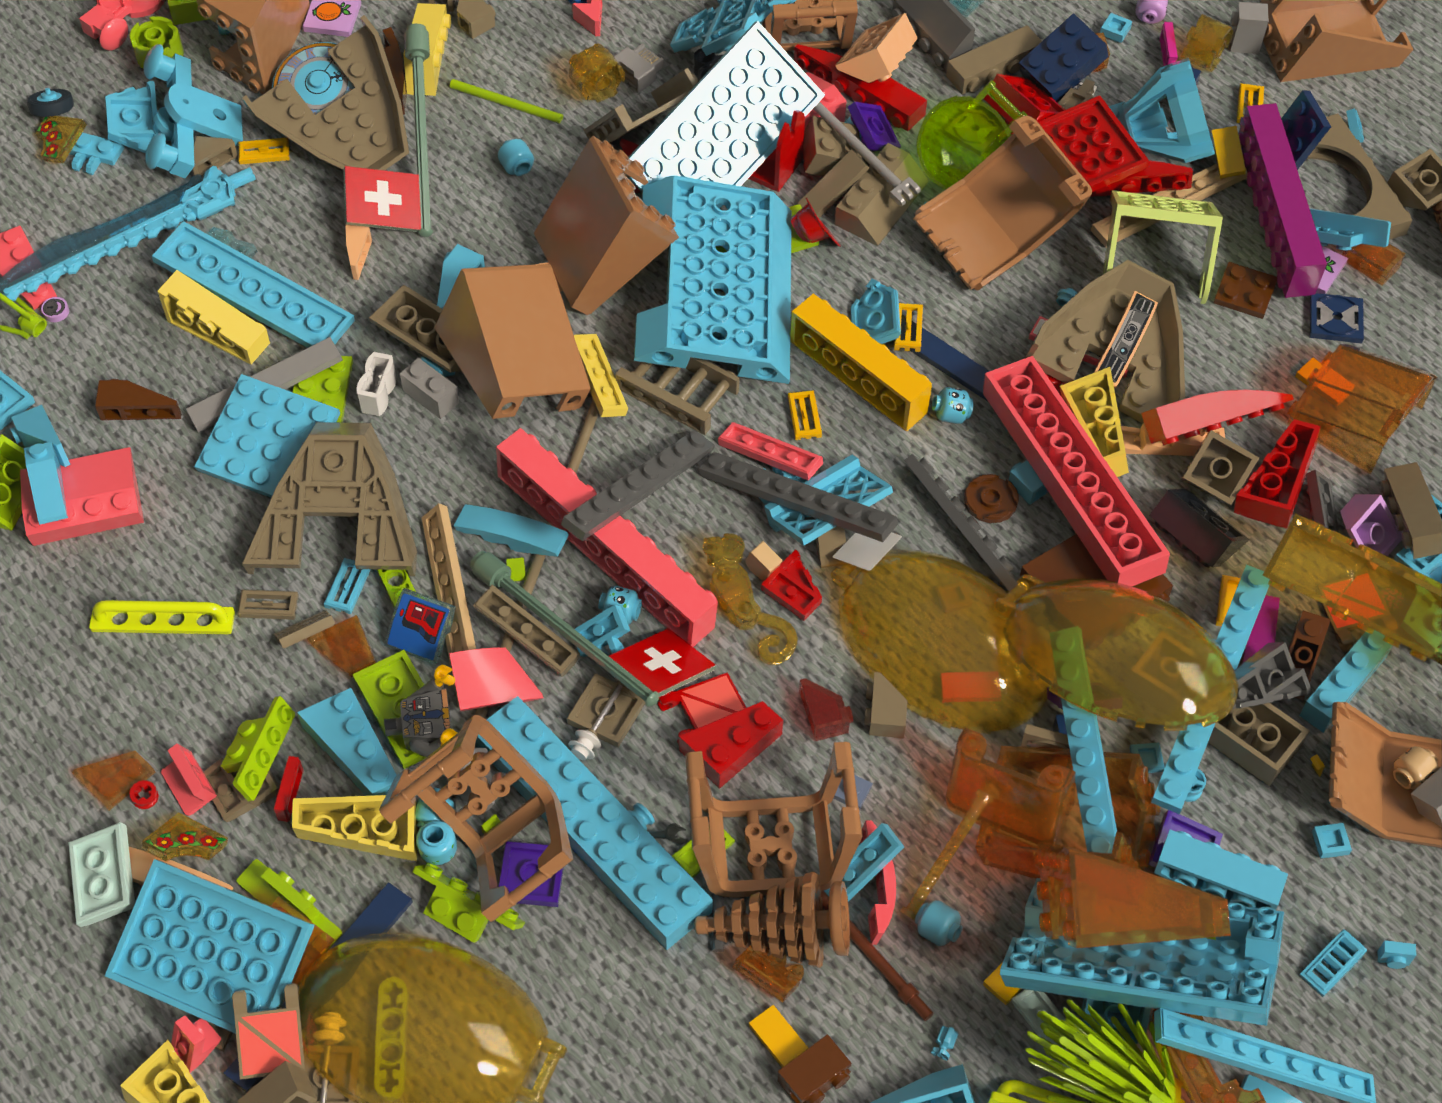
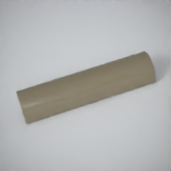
(527, 630)

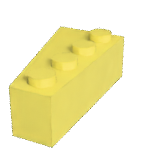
(437, 23)
(211, 318)
(1096, 409)
(355, 825)
(162, 1080)

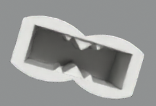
(376, 384)

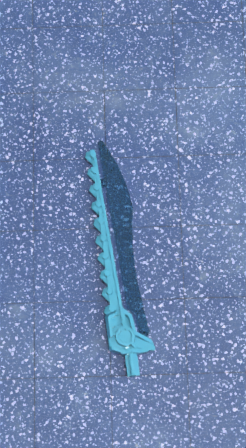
(191, 201)

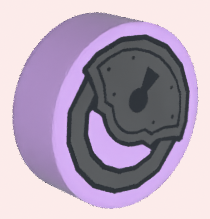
(55, 309)

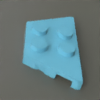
(132, 116)

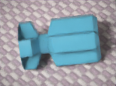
(946, 1040)

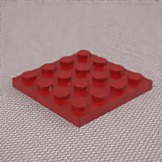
(1095, 143)

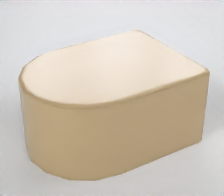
(763, 561)

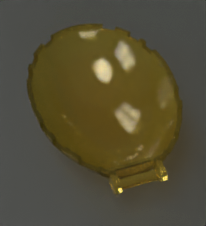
(937, 640)
(1118, 652)
(421, 1024)

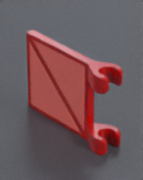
(705, 701)

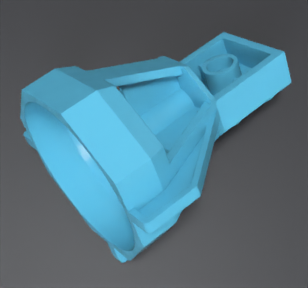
(1148, 123)

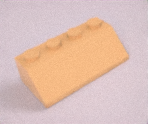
(879, 50)

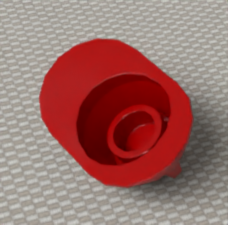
(809, 226)

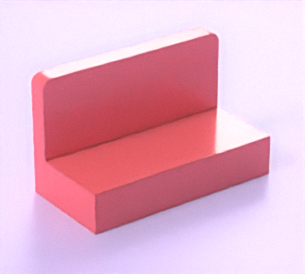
(187, 780)

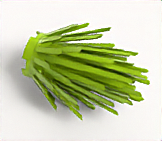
(1112, 1066)

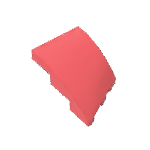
(490, 679)

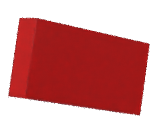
(288, 789)

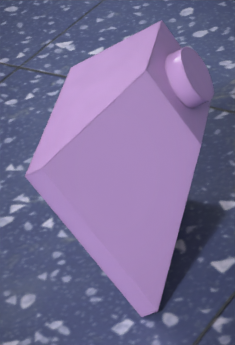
(1371, 523)

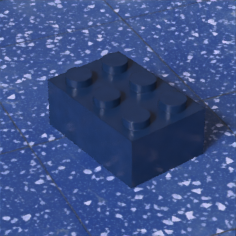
(1064, 58)

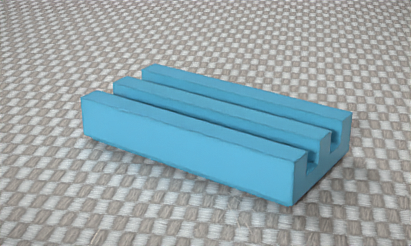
(340, 606)

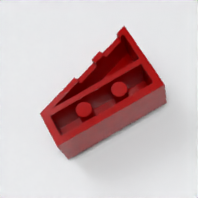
(733, 741)

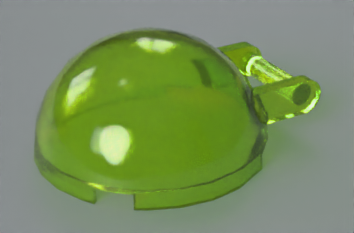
(962, 135)

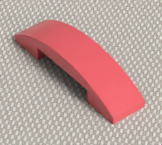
(886, 892)

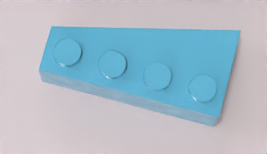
(348, 738)
(1220, 871)

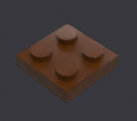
(1245, 290)

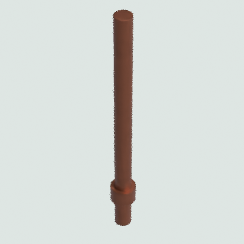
(907, 992)

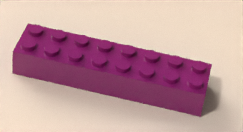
(1281, 201)

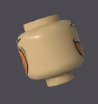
(1414, 767)

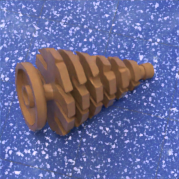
(802, 922)

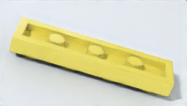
(600, 377)

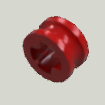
(144, 786)

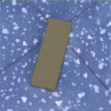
(835, 183)

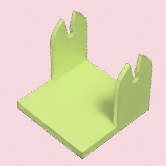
(1169, 210)

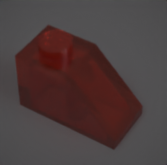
(824, 710)

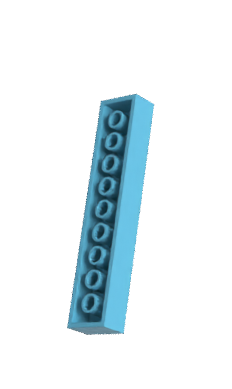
(604, 830)

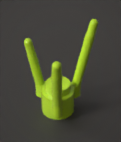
(29, 321)

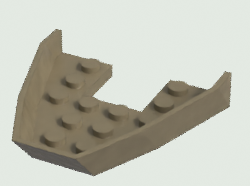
(357, 129)
(1090, 322)
(337, 474)

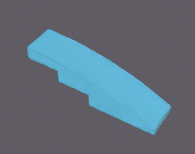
(511, 529)

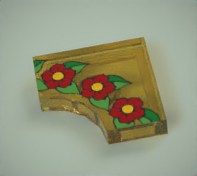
(59, 137)
(184, 838)

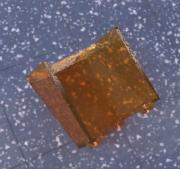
(1360, 402)

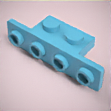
(1350, 230)

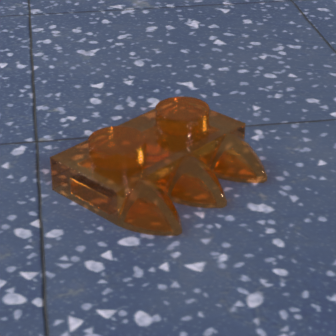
(769, 972)

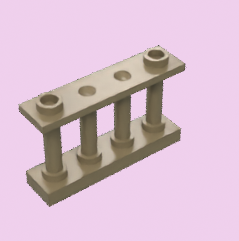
(677, 405)

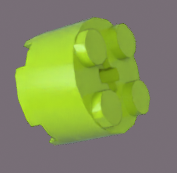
(156, 31)

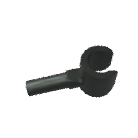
(670, 833)

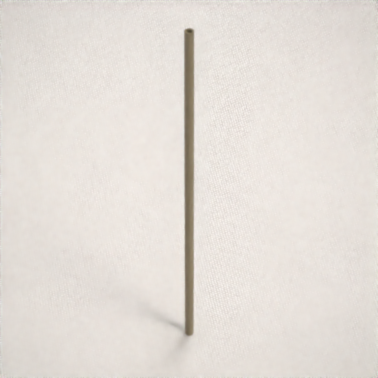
(538, 560)

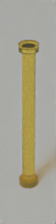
(946, 854)

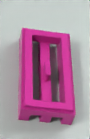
(1168, 44)

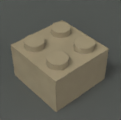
(824, 146)

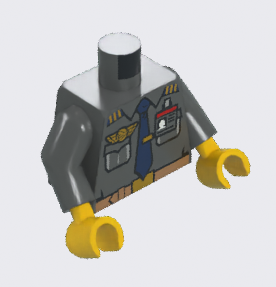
(425, 716)

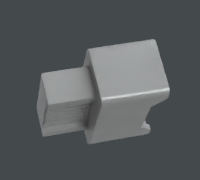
(640, 65)

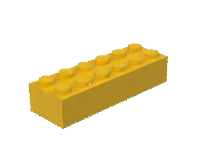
(860, 362)

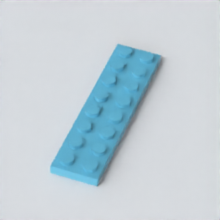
(252, 287)

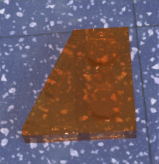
(345, 645)
(113, 777)

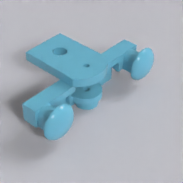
(185, 111)

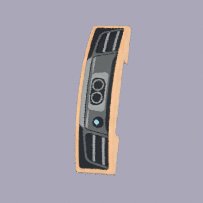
(1127, 336)

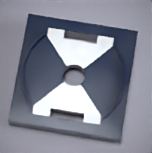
(1333, 329)

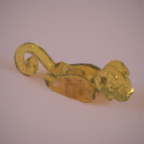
(736, 596)

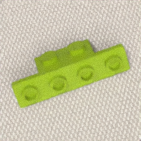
(257, 747)
(267, 886)
(458, 906)

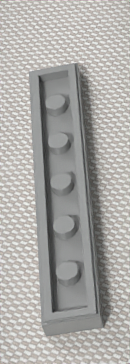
(282, 375)

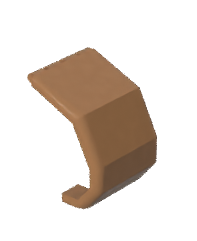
(1004, 205)
(1364, 780)

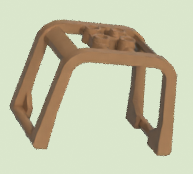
(808, 16)
(448, 761)
(712, 854)

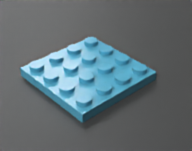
(260, 434)

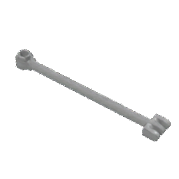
(900, 187)

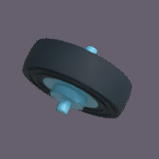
(50, 102)

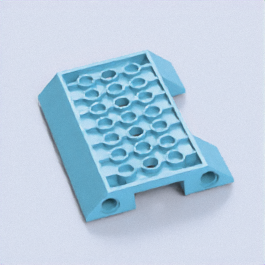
(751, 273)
(1190, 976)

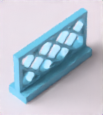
(838, 480)

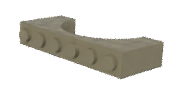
(1345, 150)

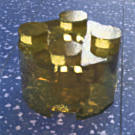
(1207, 42)
(596, 73)

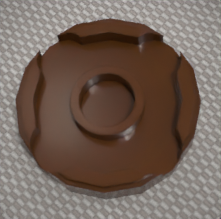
(985, 504)

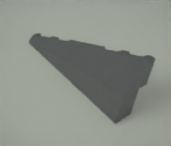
(1270, 677)

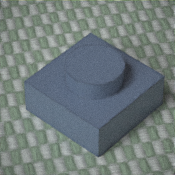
(862, 787)

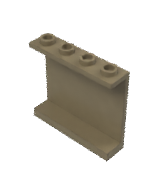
(618, 122)

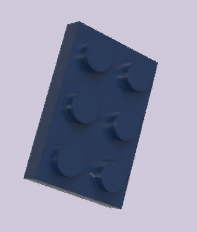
(1304, 126)

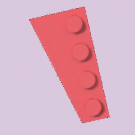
(13, 250)

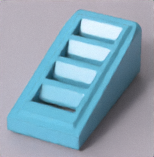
(1351, 955)

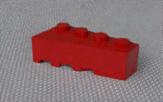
(1278, 481)

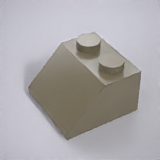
(1418, 181)
(1219, 468)

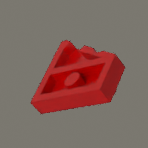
(793, 587)

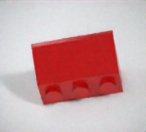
(1025, 97)

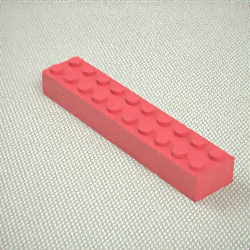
(1075, 473)
(616, 548)

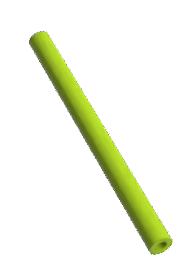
(506, 101)

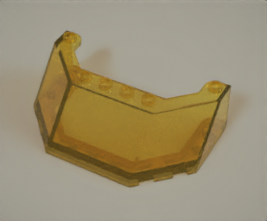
(1360, 586)

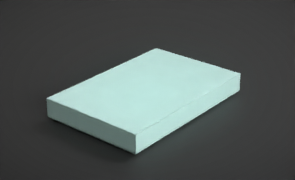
(101, 875)

